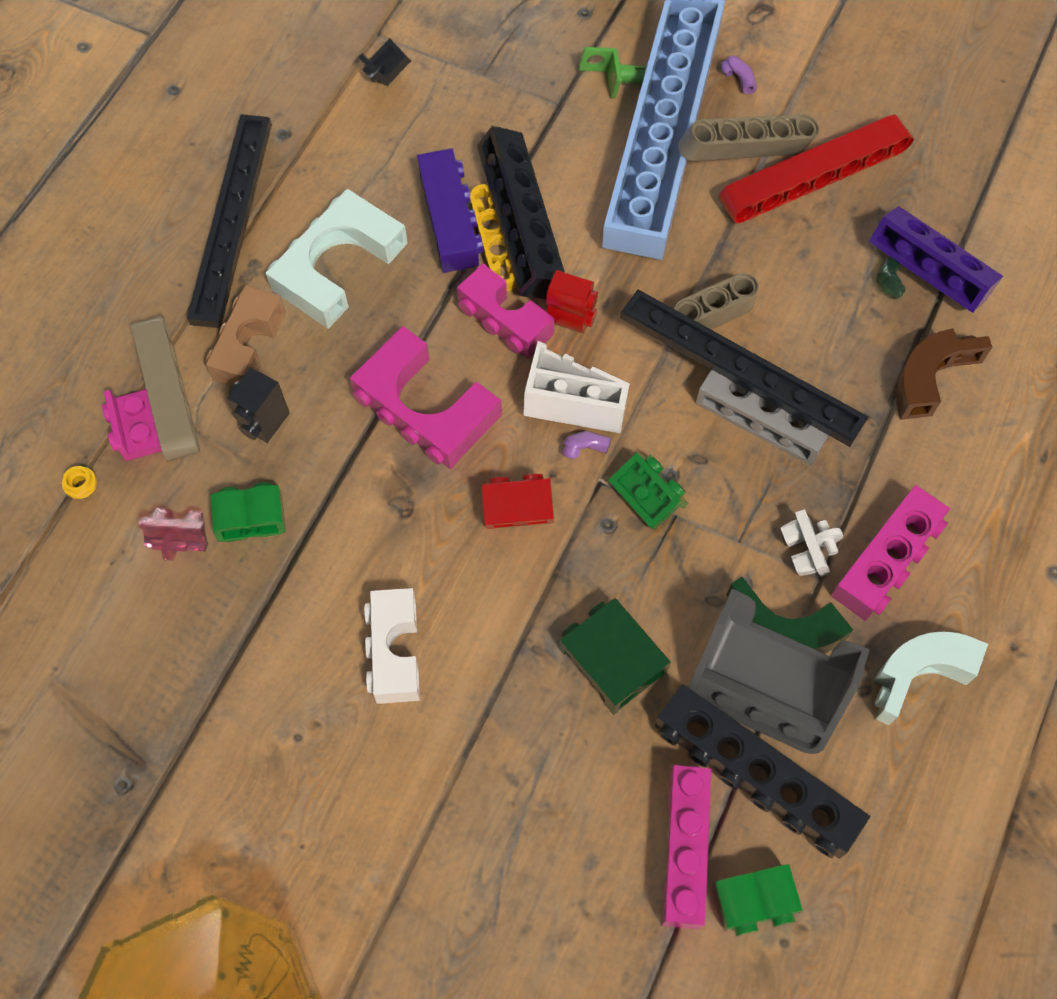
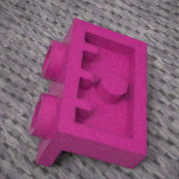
(131, 424)

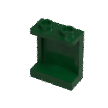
(614, 654)

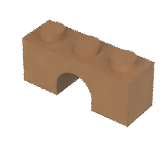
(252, 315)

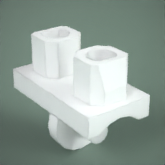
(813, 559)

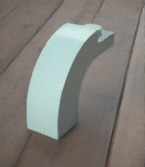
(932, 653)

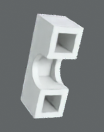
(392, 676)

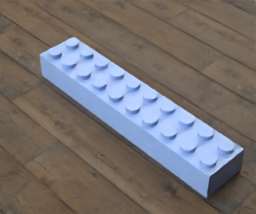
(666, 108)

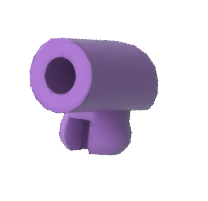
(743, 71)
(583, 440)

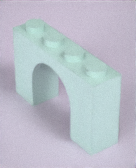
(344, 222)

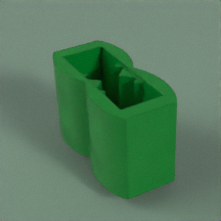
(247, 512)
(758, 899)

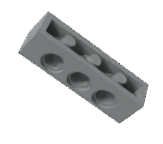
(771, 427)

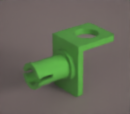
(615, 71)

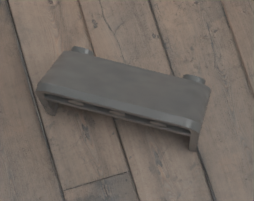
(775, 680)

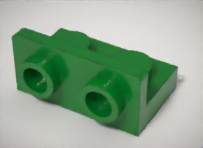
(648, 490)

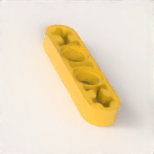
(491, 237)

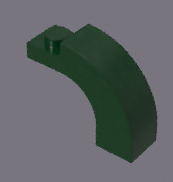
(818, 631)

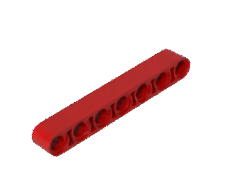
(815, 168)

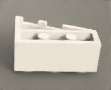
(574, 394)

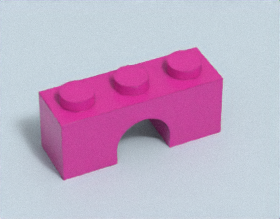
(520, 328)

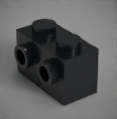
(258, 405)

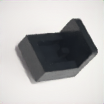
(385, 63)

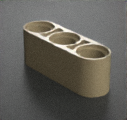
(725, 296)

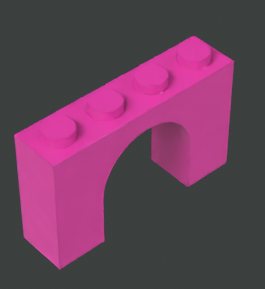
(442, 435)

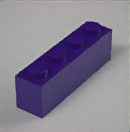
(448, 210)

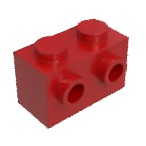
(517, 502)

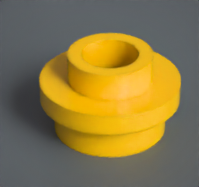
(73, 476)

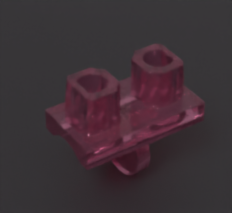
(172, 534)

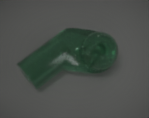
(889, 280)

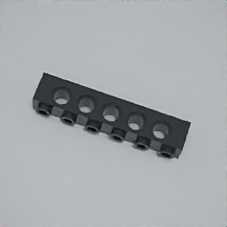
(520, 211)
(844, 817)

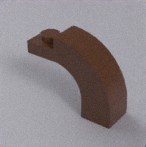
(917, 387)

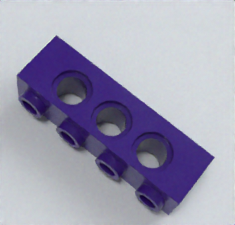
(935, 258)

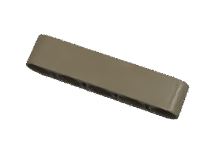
(748, 137)
(165, 388)

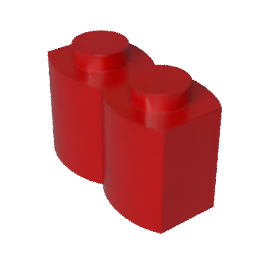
(572, 301)

